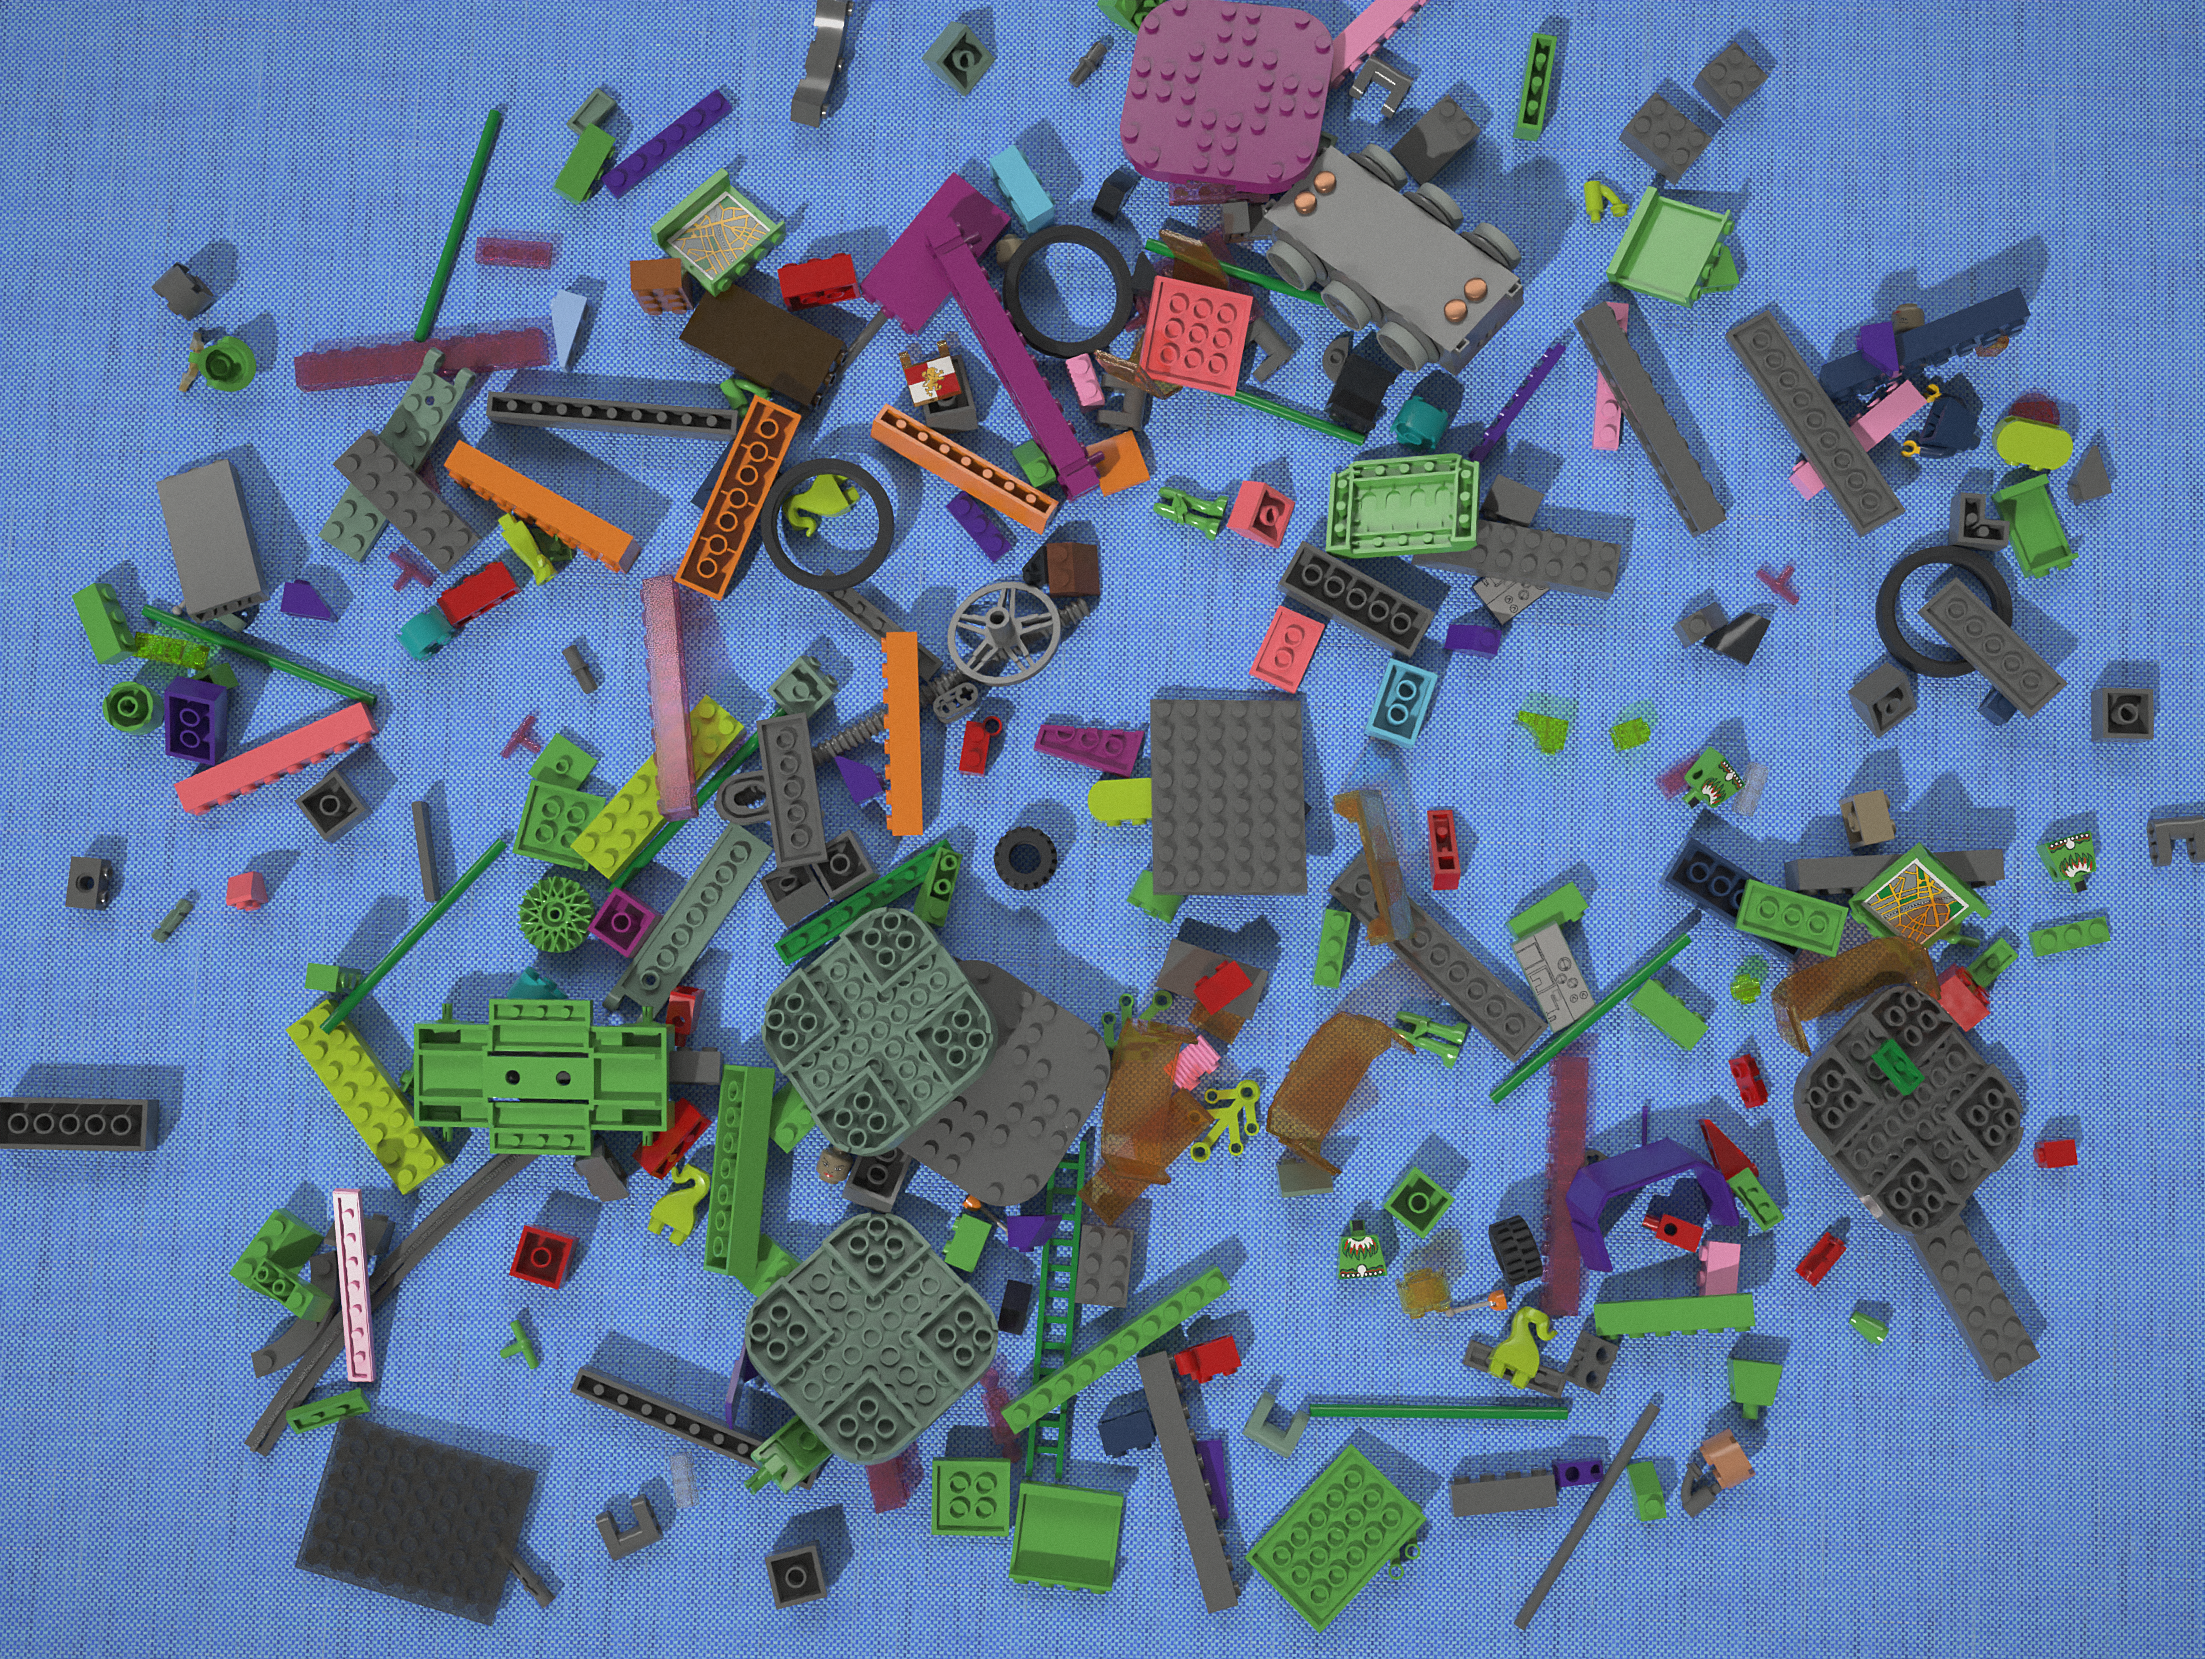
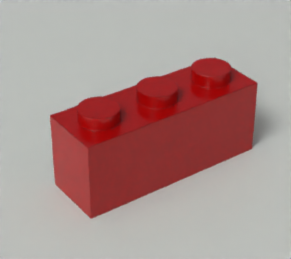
(478, 594)
(673, 1144)

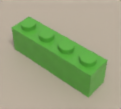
(1534, 87)

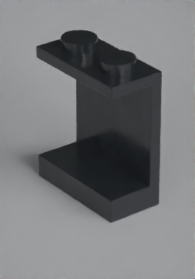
(1358, 393)

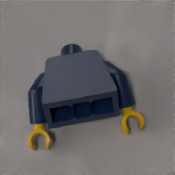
(1947, 428)

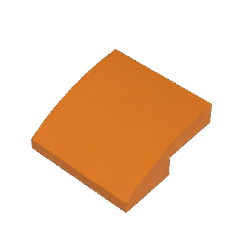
(1122, 463)

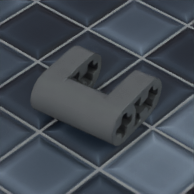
(1386, 76)
(1272, 343)
(1133, 406)
(965, 705)
(2175, 828)
(636, 1538)

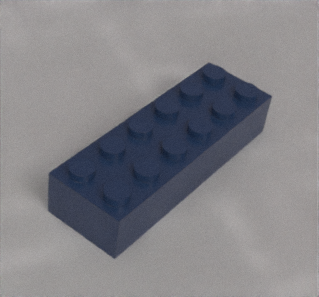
(1717, 889)

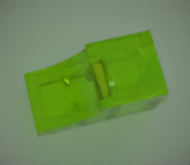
(1546, 731)

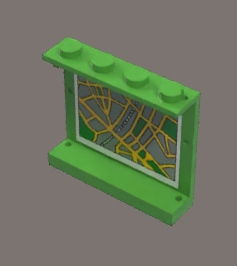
(717, 233)
(1916, 899)

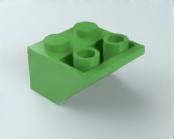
(1128, 13)

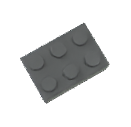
(1665, 138)
(1104, 1265)

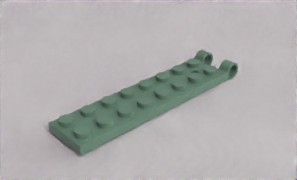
(413, 435)
(691, 920)

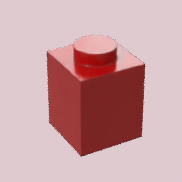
(2055, 1153)

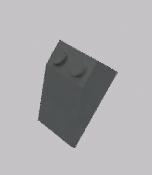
(1435, 141)
(955, 412)
(877, 1180)

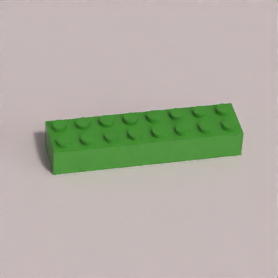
(739, 1170)

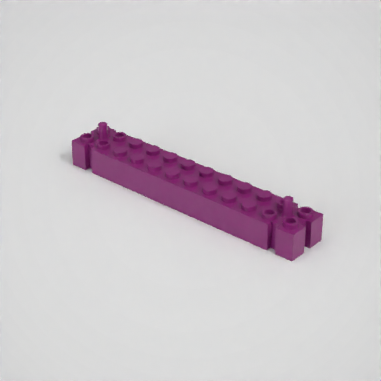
(1010, 359)

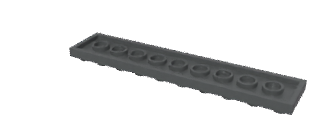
(1814, 424)
(1448, 969)

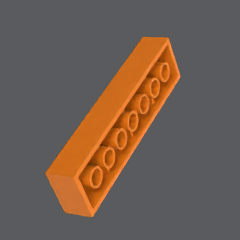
(738, 498)
(543, 507)

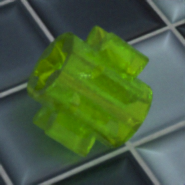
(1745, 989)

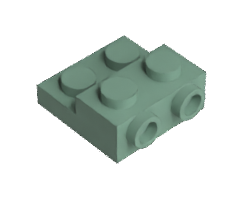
(804, 687)

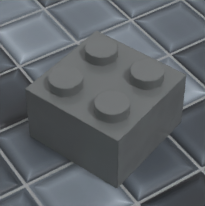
(1730, 80)
(2122, 715)
(334, 806)
(847, 867)
(797, 1574)

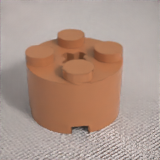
(1728, 1458)

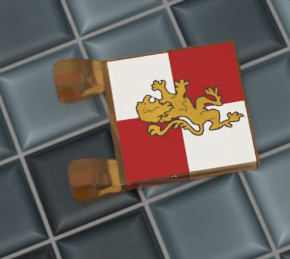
(932, 378)

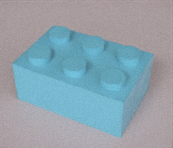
(1022, 190)
(1400, 703)

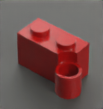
(977, 747)
(1209, 1359)

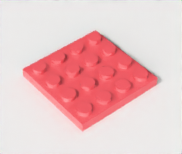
(1195, 335)

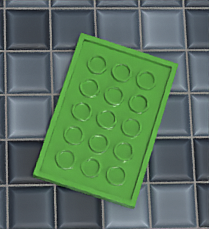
(1335, 1538)

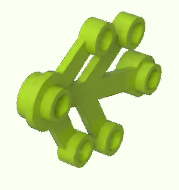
(1229, 1118)

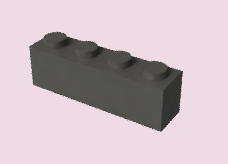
(1502, 1493)

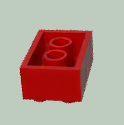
(819, 282)

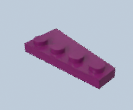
(1102, 750)

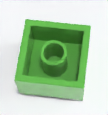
(1417, 1202)

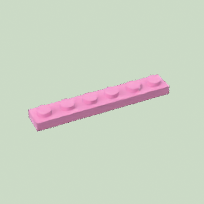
(1607, 410)

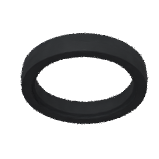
(1114, 261)
(786, 484)
(1885, 606)

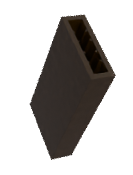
(765, 345)

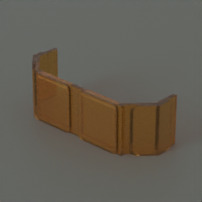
(1183, 1124)

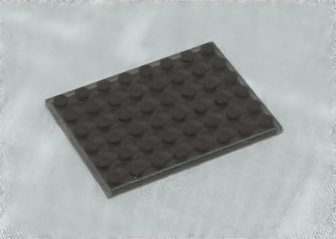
(416, 1519)

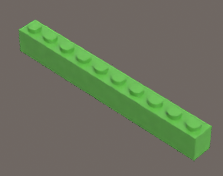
(1114, 1348)

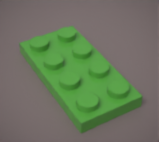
(1791, 918)

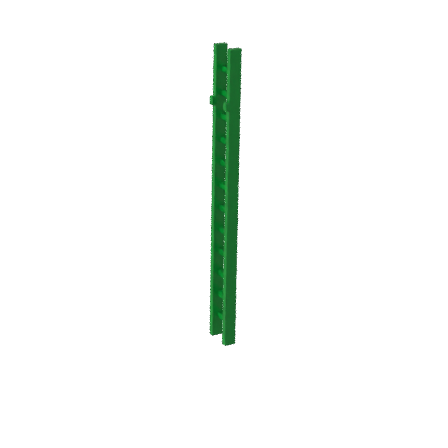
(1043, 1293)

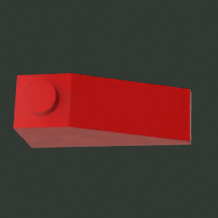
(1443, 850)
(1724, 1153)

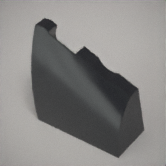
(1739, 638)

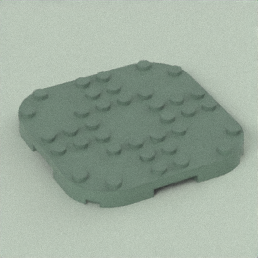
(879, 1032)
(871, 1338)

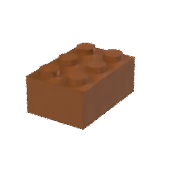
(662, 286)

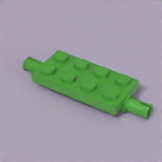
(787, 1457)

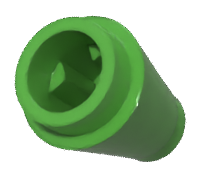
(1869, 1327)

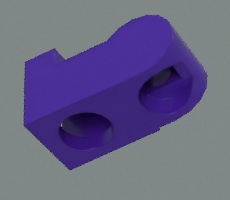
(1577, 1471)

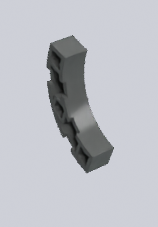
(823, 62)
(303, 1333)

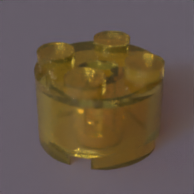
(1424, 1292)

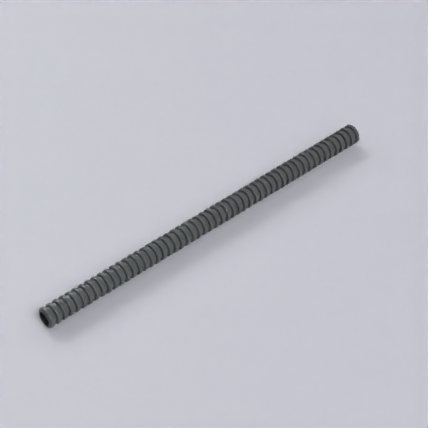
(927, 695)

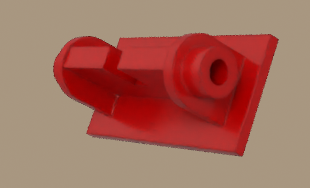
(1751, 1092)
(1821, 1259)

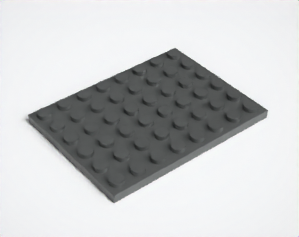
(1227, 798)

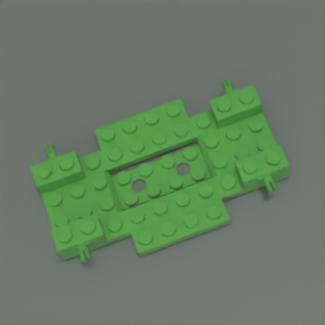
(621, 1078)

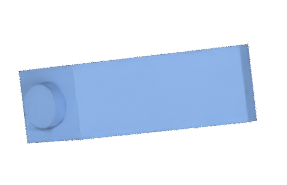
(569, 320)

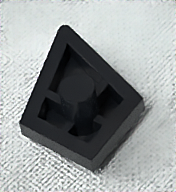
(1036, 569)

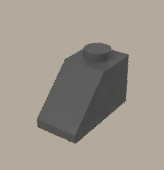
(2088, 478)
(1700, 624)

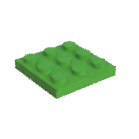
(553, 821)
(971, 1496)

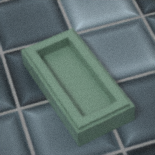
(593, 110)

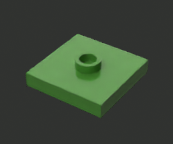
(563, 764)

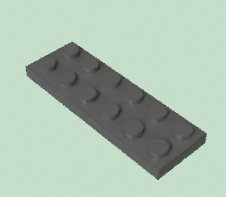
(1992, 648)

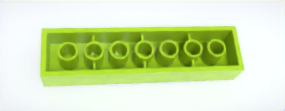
(633, 814)
(369, 1098)

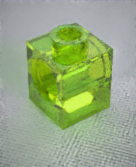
(1629, 734)

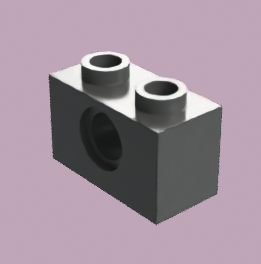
(77, 891)

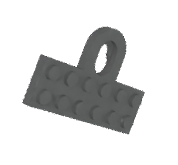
(790, 791)

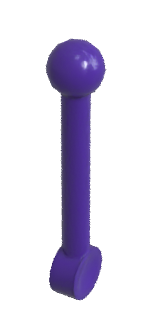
(1644, 1125)

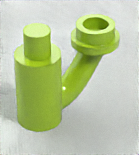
(1594, 204)

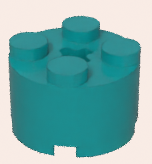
(1419, 425)
(425, 634)
(532, 986)

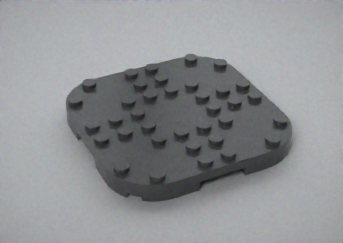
(1028, 1106)
(1917, 1152)

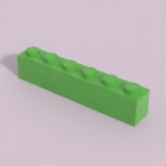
(1674, 1314)

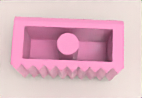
(1085, 383)
(1194, 1062)

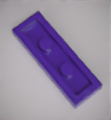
(1214, 1471)

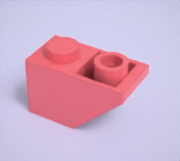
(246, 891)

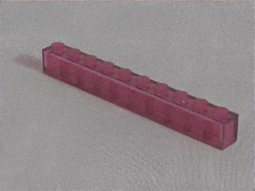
(403, 362)
(669, 699)
(1566, 1156)

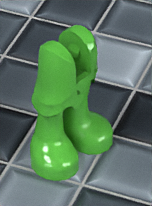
(1179, 514)
(1424, 1024)

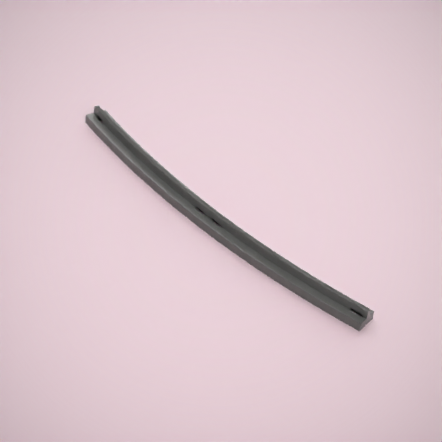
(411, 1253)

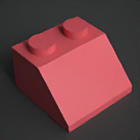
(1261, 513)

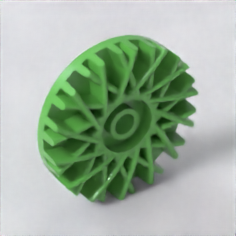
(540, 909)

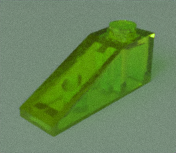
(171, 651)

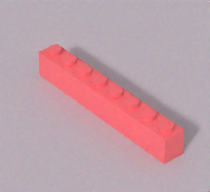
(276, 758)

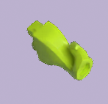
(822, 499)
(526, 549)
(680, 1207)
(1519, 1350)

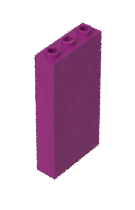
(907, 278)

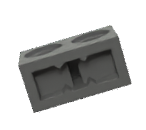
(1587, 1361)

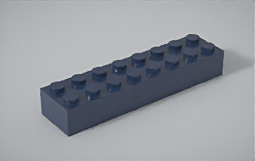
(1930, 345)

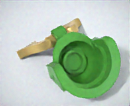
(225, 366)

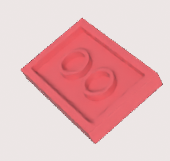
(1286, 649)

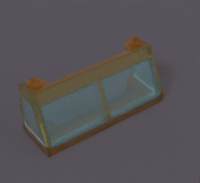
(1395, 917)

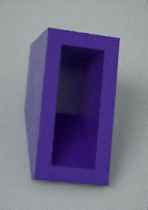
(1878, 347)
(305, 602)
(1473, 640)
(860, 780)
(1031, 1230)

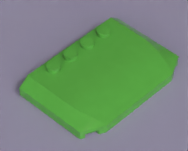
(1404, 507)

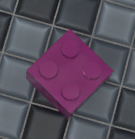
(625, 922)

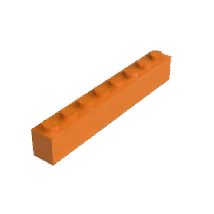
(963, 469)
(904, 733)

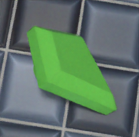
(552, 547)

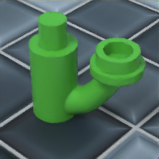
(733, 388)

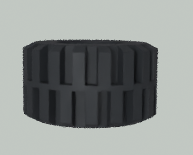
(1021, 836)
(1515, 1250)

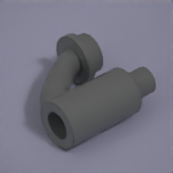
(1703, 1497)

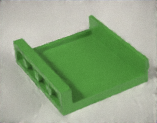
(1669, 249)
(1066, 1536)

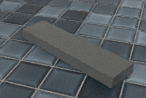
(426, 851)
(1546, 1380)

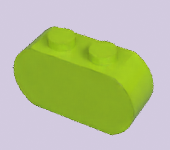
(2031, 443)
(1121, 801)

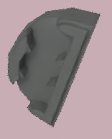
(1334, 358)

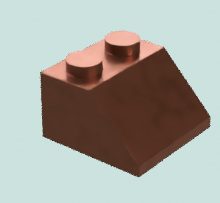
(1072, 570)

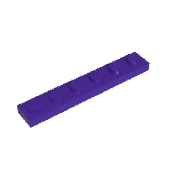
(667, 144)
(1521, 397)

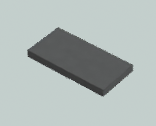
(1189, 963)

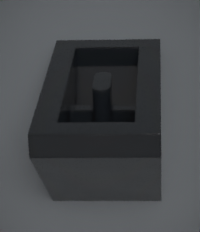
(1113, 195)
(1143, 277)
(1014, 1307)

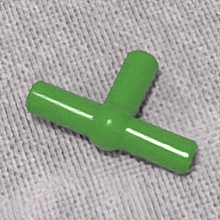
(1954, 937)
(523, 1344)

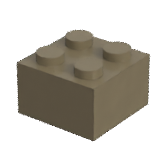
(1867, 819)

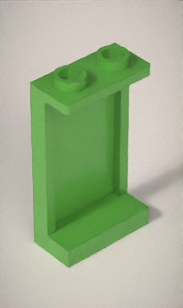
(2033, 527)

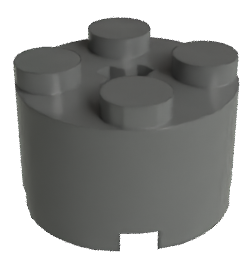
(184, 292)

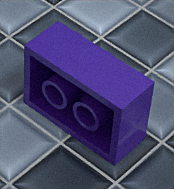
(195, 720)

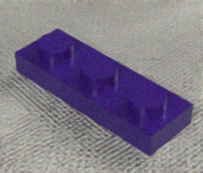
(979, 527)

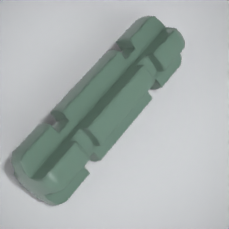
(172, 920)

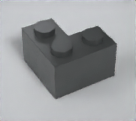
(1242, 222)
(1971, 529)

